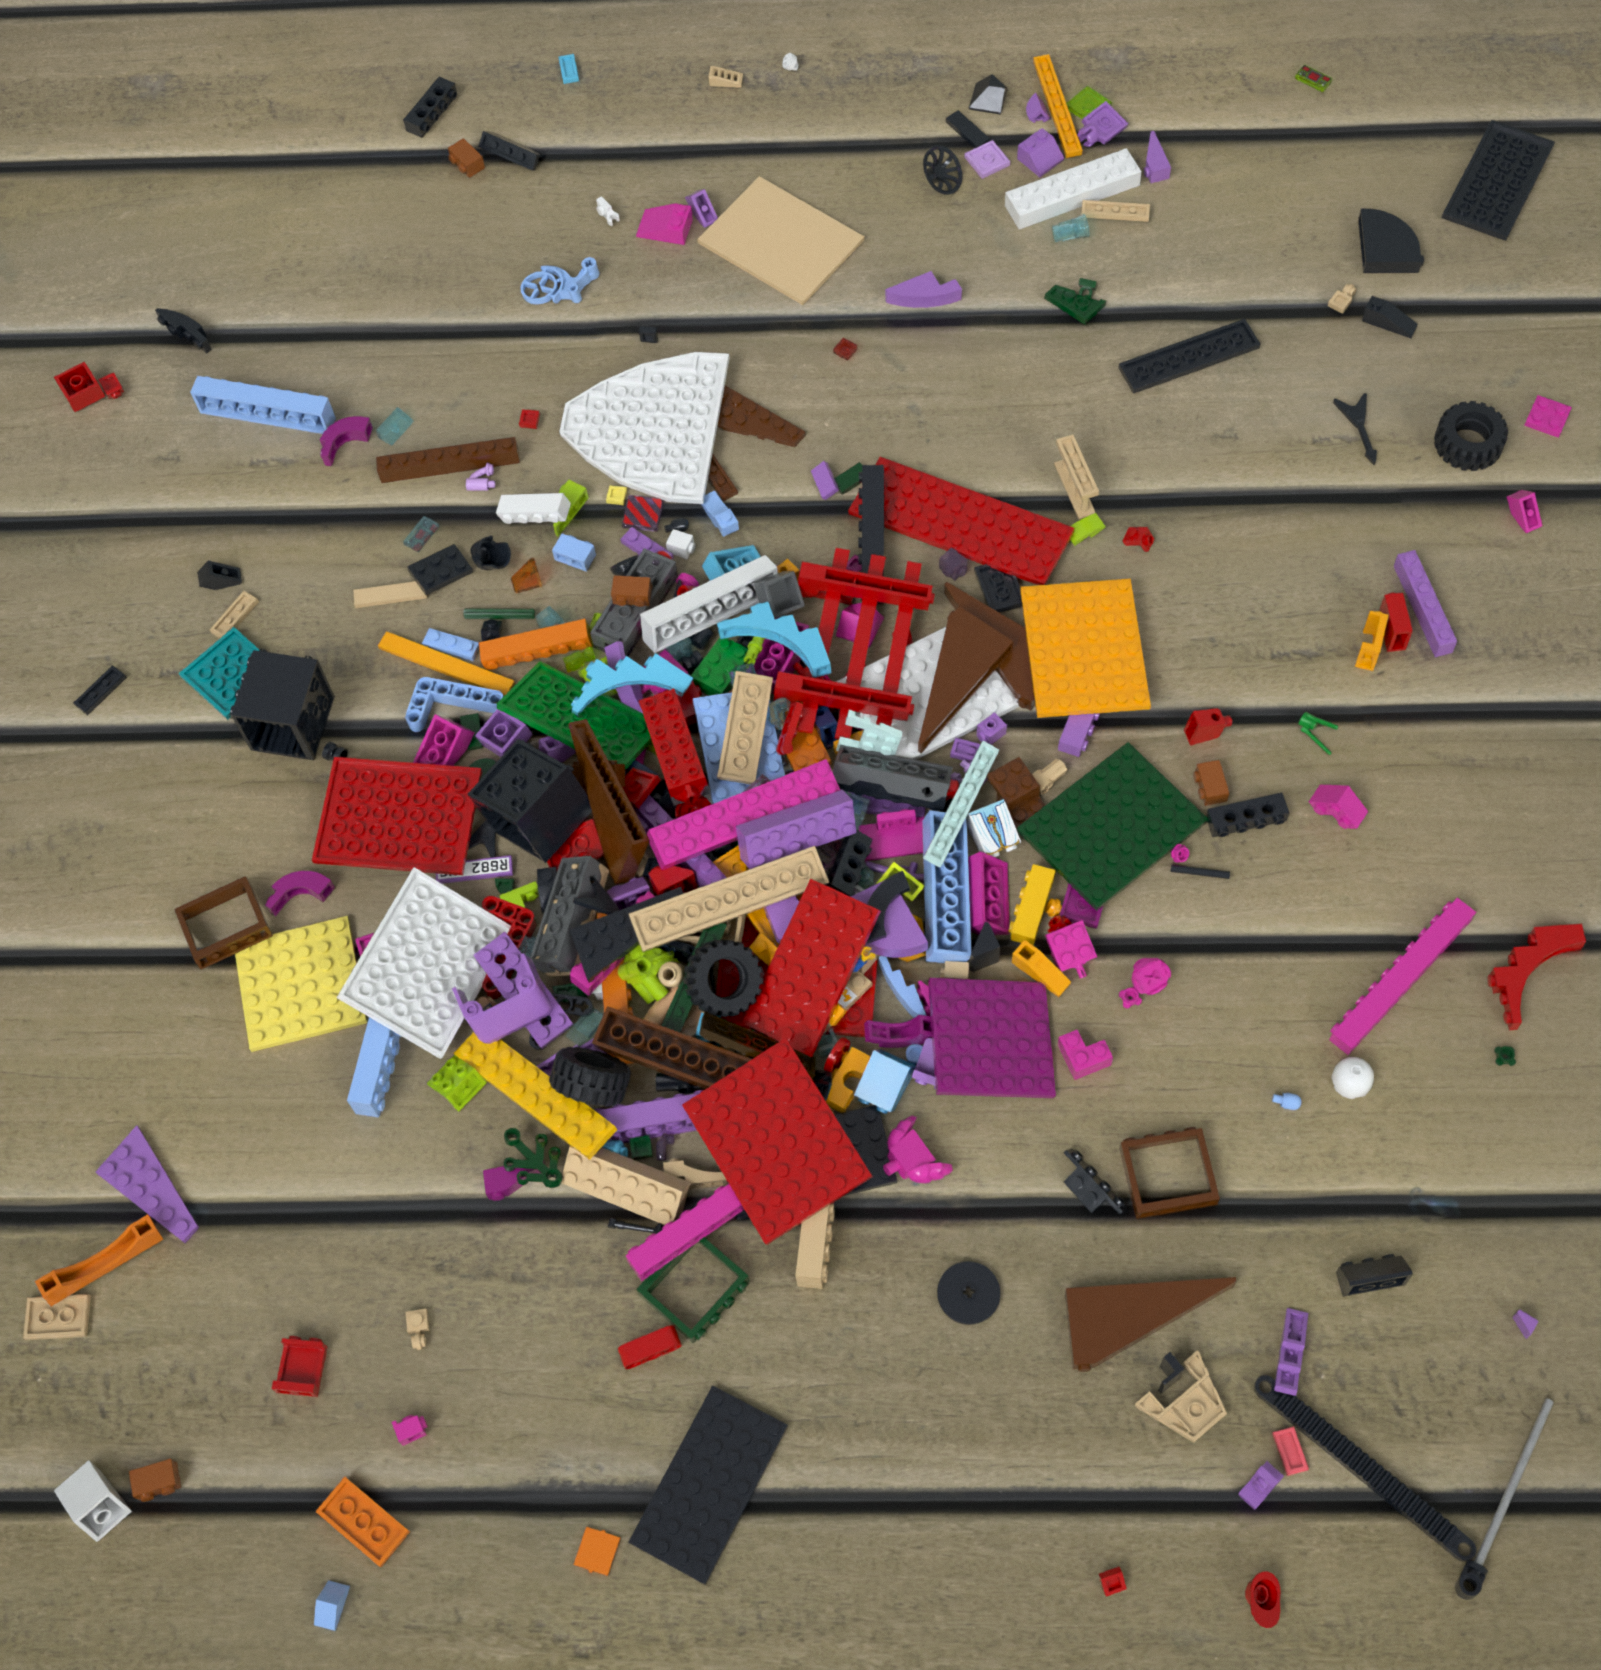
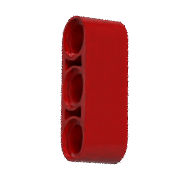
(649, 1347)

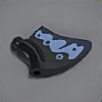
(680, 949)

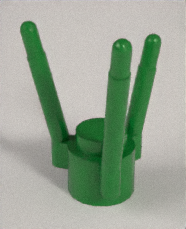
(1309, 722)

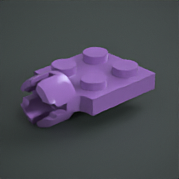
(1101, 125)

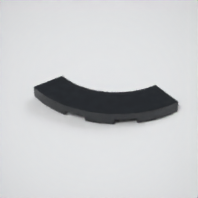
(882, 898)

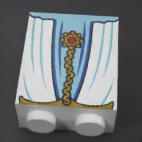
(993, 828)

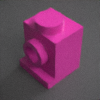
(410, 1429)

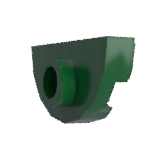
(569, 989)

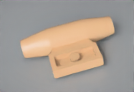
(659, 1010)

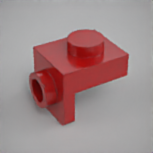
(111, 386)
(1139, 537)

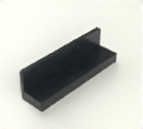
(510, 150)

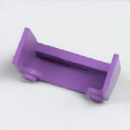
(512, 1014)

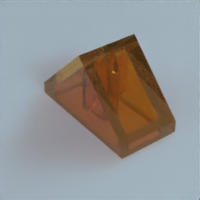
(526, 577)

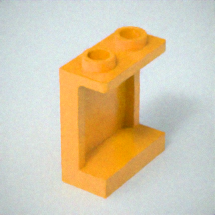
(1369, 653)

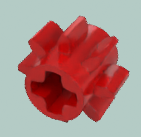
(1057, 923)

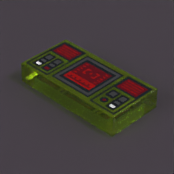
(1313, 78)

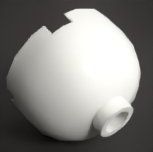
(1353, 1077)

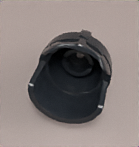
(489, 554)

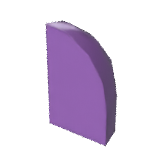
(1036, 109)

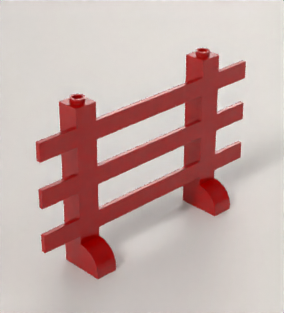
(871, 589)

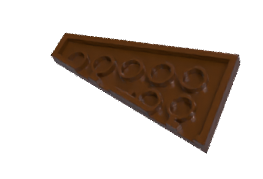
(748, 418)

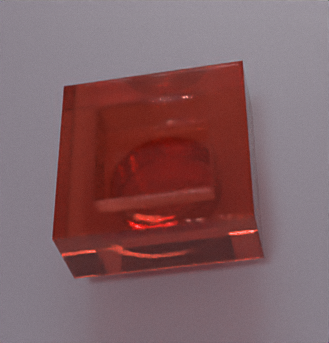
(845, 349)

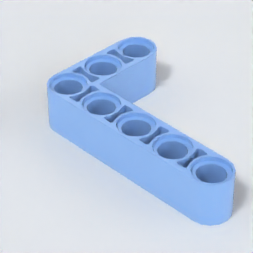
(450, 697)

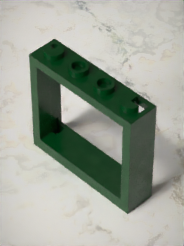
(713, 1314)

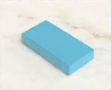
(568, 68)

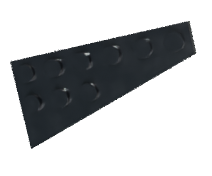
(610, 937)

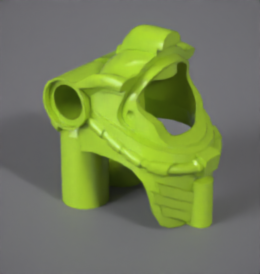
(641, 970)

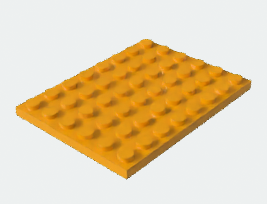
(1084, 648)

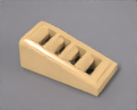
(719, 77)

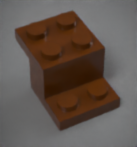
(1018, 789)

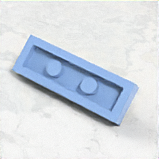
(451, 644)

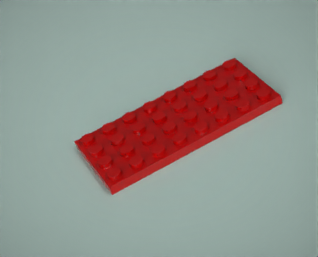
(811, 967)

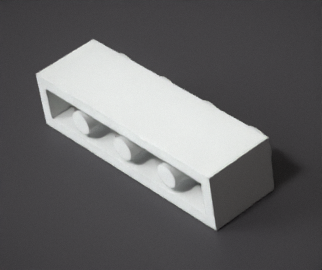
(533, 508)

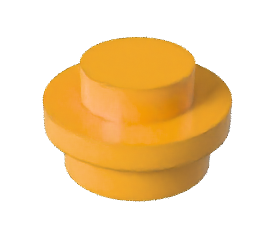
(1053, 907)

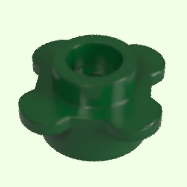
(1505, 1050)

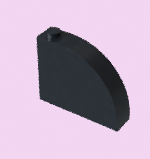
(1387, 243)

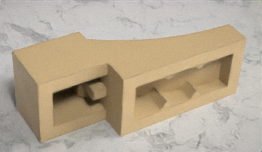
(697, 1178)

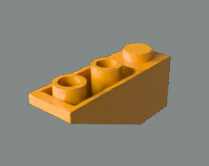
(1040, 968)

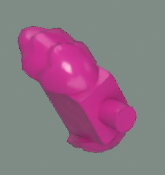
(911, 1156)

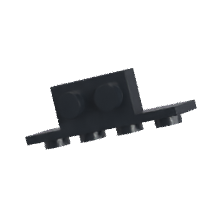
(1089, 1187)

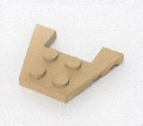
(1194, 1410)

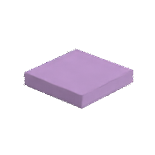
(987, 159)

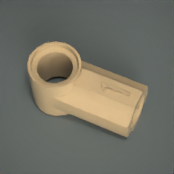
(1049, 775)

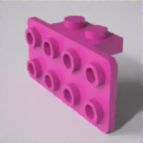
(895, 835)

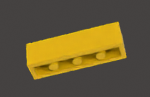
(1033, 903)

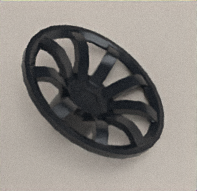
(937, 170)

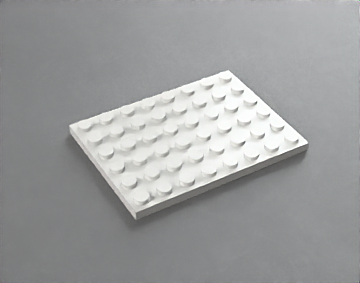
(917, 680)
(417, 960)

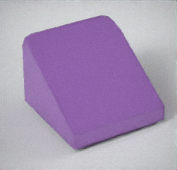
(1525, 1323)

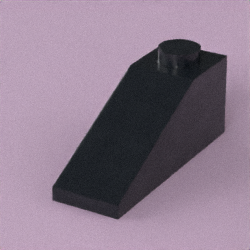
(1388, 317)

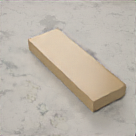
(234, 614)

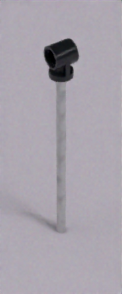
(1474, 1570)

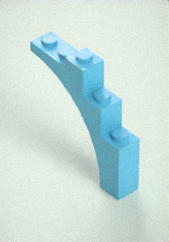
(783, 630)
(603, 678)

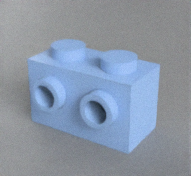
(574, 552)

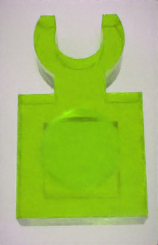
(576, 660)

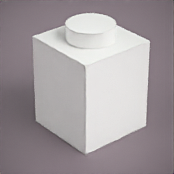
(680, 544)

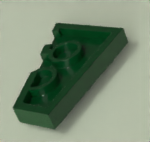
(1075, 305)

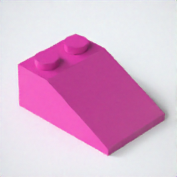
(666, 223)
(443, 742)

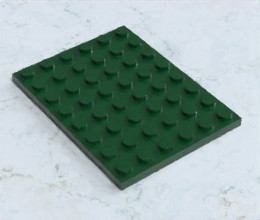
(1112, 825)

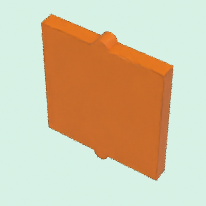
(597, 1551)

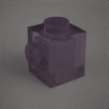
(953, 564)

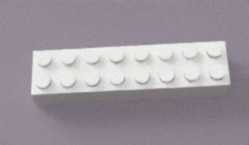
(1069, 188)
(704, 605)

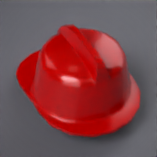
(1264, 1599)

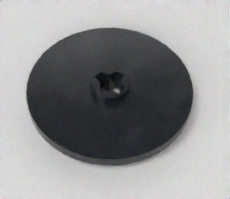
(959, 1306)

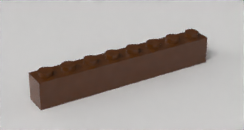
(447, 459)

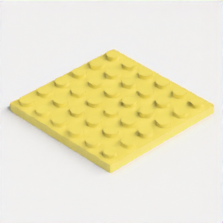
(294, 983)

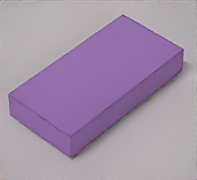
(824, 480)

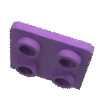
(924, 1070)

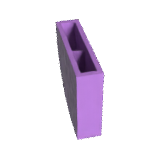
(902, 931)

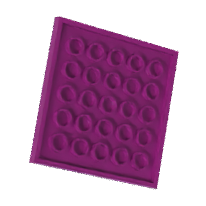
(991, 1038)

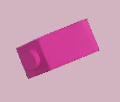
(1525, 510)

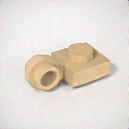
(1343, 299)
(417, 1322)

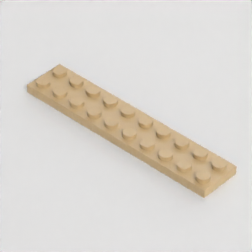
(727, 899)

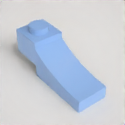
(720, 514)

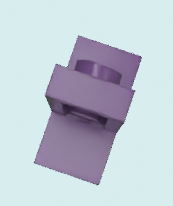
(1260, 1485)

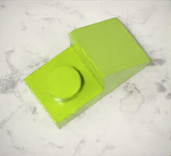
(522, 894)

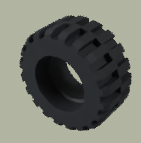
(1475, 418)
(748, 983)
(590, 1076)

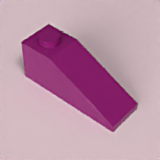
(502, 1183)

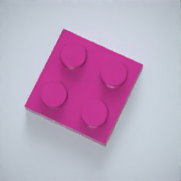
(1548, 416)

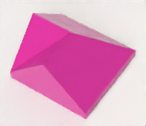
(849, 621)

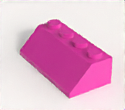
(988, 893)

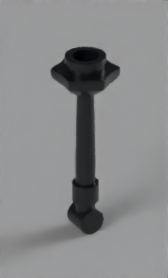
(613, 1223)

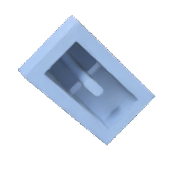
(330, 1605)

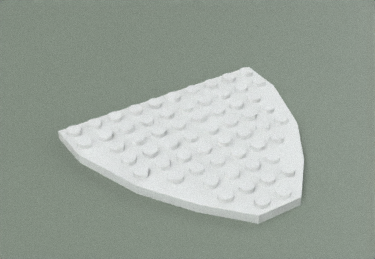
(652, 425)

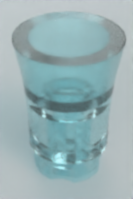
(1071, 229)

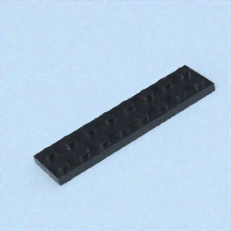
(1189, 356)

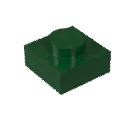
(641, 1147)

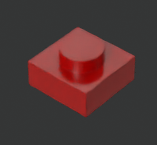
(529, 419)
(1112, 1581)

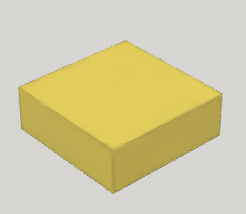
(616, 495)

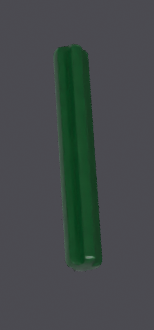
(499, 613)

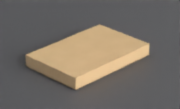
(63, 1320)

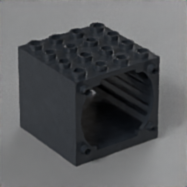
(283, 704)
(531, 800)

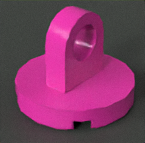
(1150, 975)

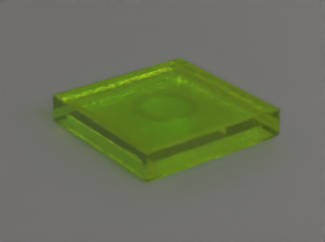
(1086, 102)

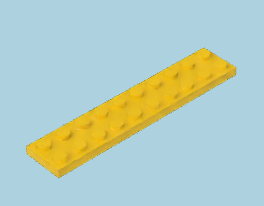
(532, 1091)

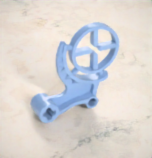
(569, 288)

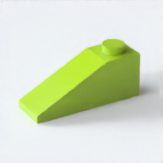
(577, 496)

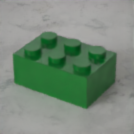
(713, 671)

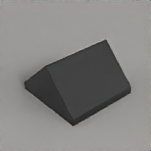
(986, 949)

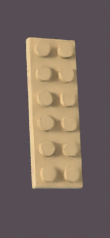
(745, 728)

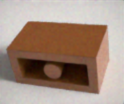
(466, 158)
(631, 591)
(1211, 782)
(155, 1480)

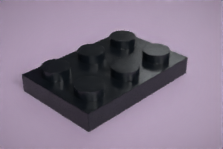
(440, 569)
(998, 588)

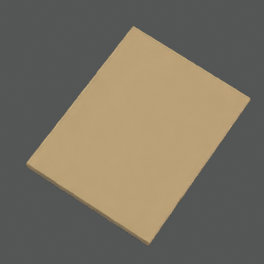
(781, 240)

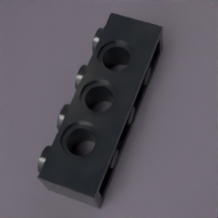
(430, 107)
(1254, 807)
(849, 863)

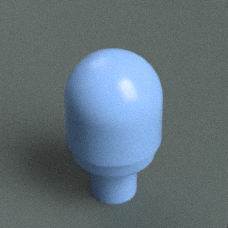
(1288, 1101)

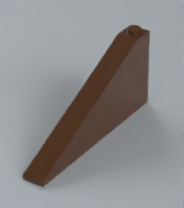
(966, 660)
(1016, 667)
(615, 819)
(1119, 1316)

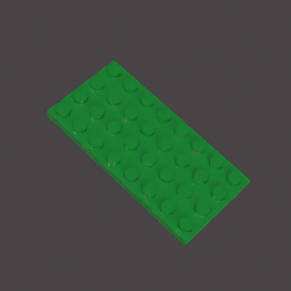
(545, 701)

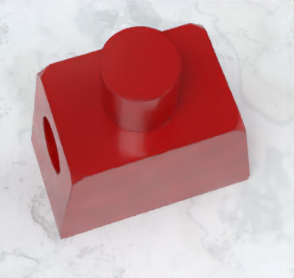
(1206, 725)

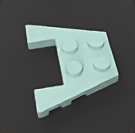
(874, 737)

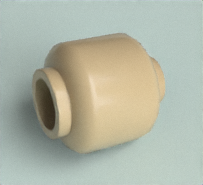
(671, 974)

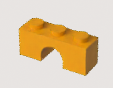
(853, 1066)

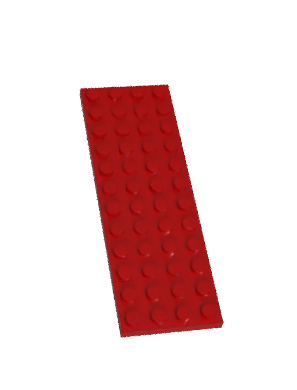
(970, 523)

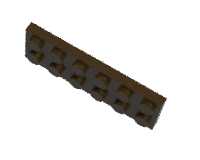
(743, 1039)

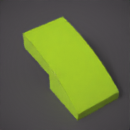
(1086, 527)

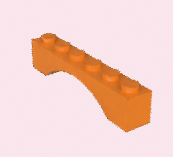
(66, 1281)

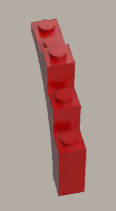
(1522, 961)

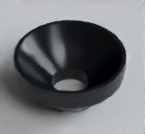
(623, 567)

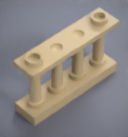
(1076, 476)

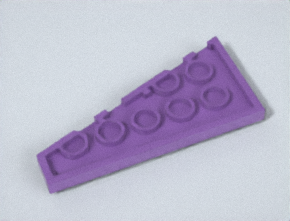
(142, 1179)

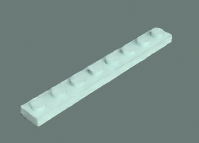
(961, 804)

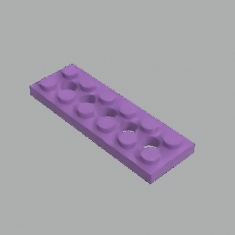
(498, 974)

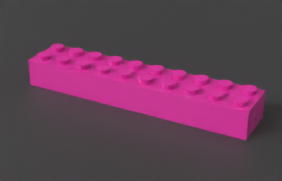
(717, 823)

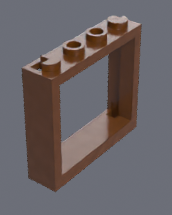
(233, 943)
(1176, 1204)

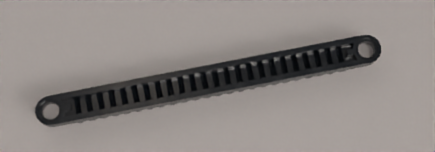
(1366, 1470)

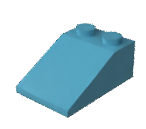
(724, 561)

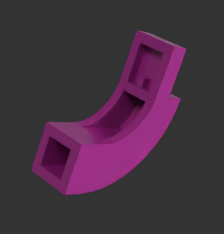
(342, 431)
(295, 884)
(899, 1034)

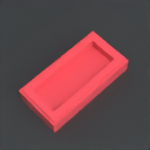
(1290, 1451)

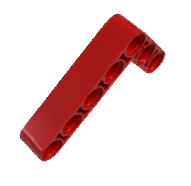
(517, 928)

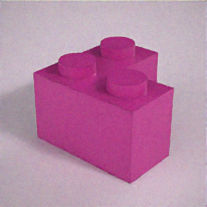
(1339, 802)
(1083, 1059)

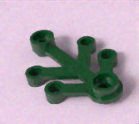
(533, 1161)

